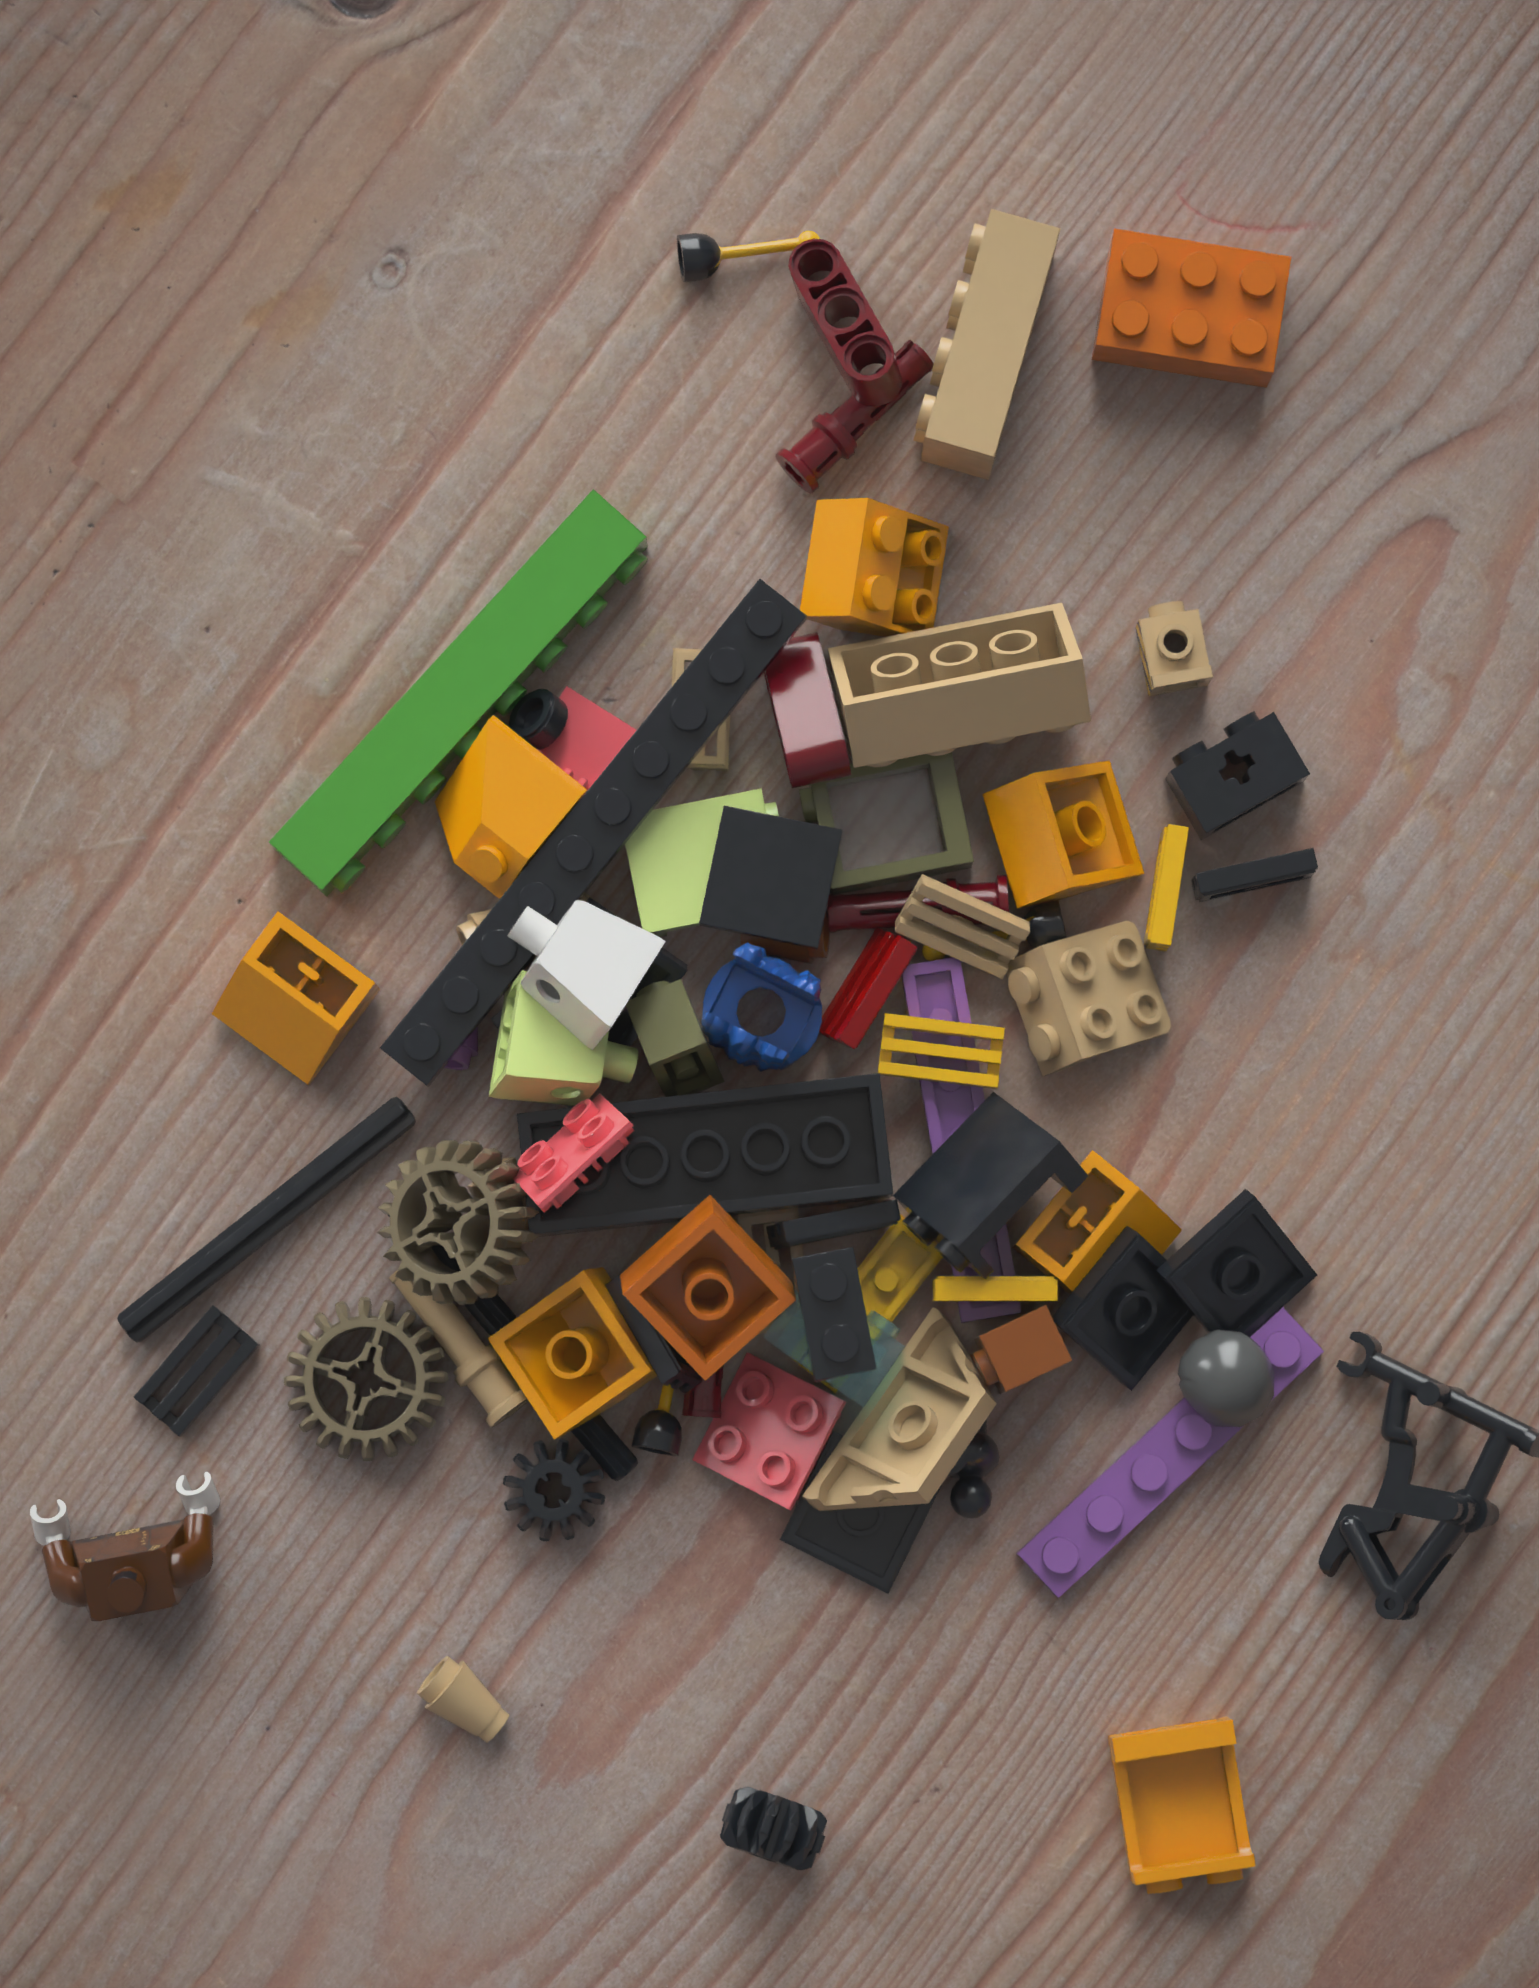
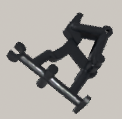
(1458, 1512)

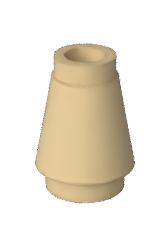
(462, 1699)

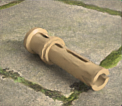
(476, 1364)

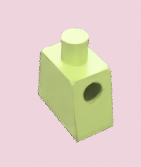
(545, 1061)

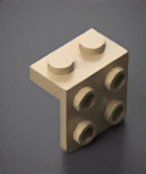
(1087, 996)

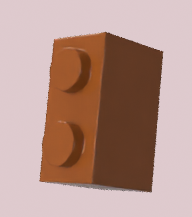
(1020, 1350)

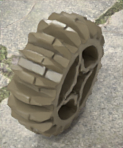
(432, 1204)
(317, 1364)

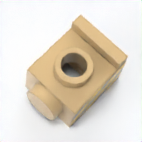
(1166, 670)

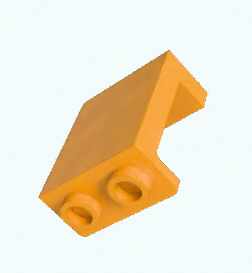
(1181, 1804)

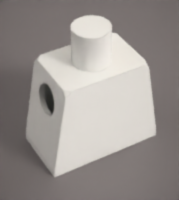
(584, 966)

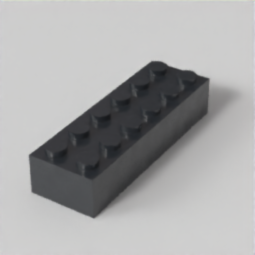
(739, 1145)

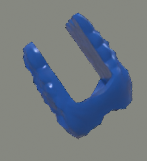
(749, 972)

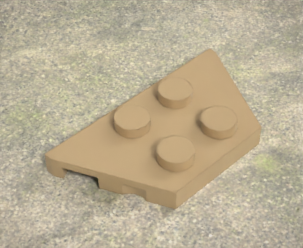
(909, 1427)

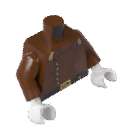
(134, 1567)

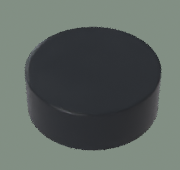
(539, 718)

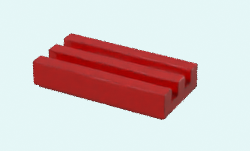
(866, 988)

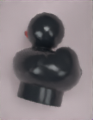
(971, 1494)

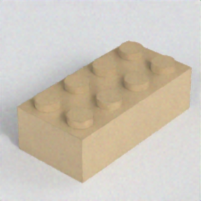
(990, 340)
(959, 685)

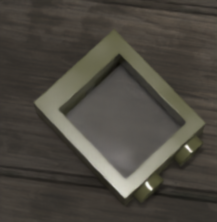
(892, 822)

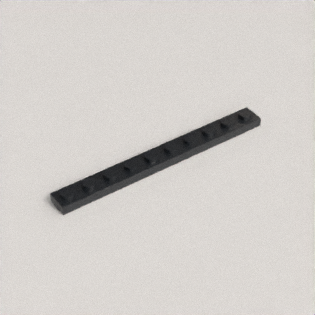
(596, 829)

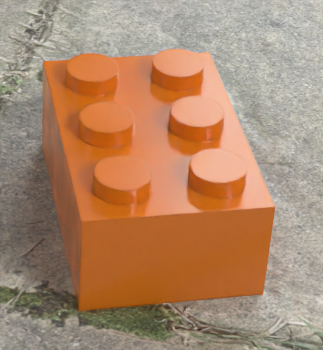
(1191, 308)

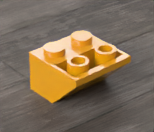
(873, 568)
(294, 998)
(1083, 1224)

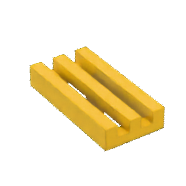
(1166, 887)
(991, 1056)
(995, 1288)

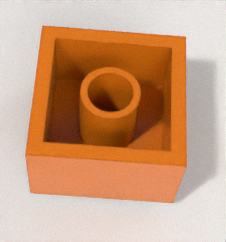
(707, 1287)

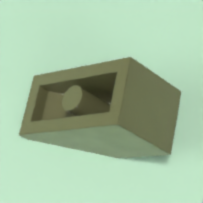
(673, 1039)

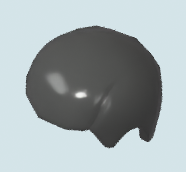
(1226, 1378)

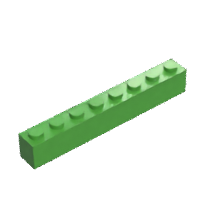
(459, 694)

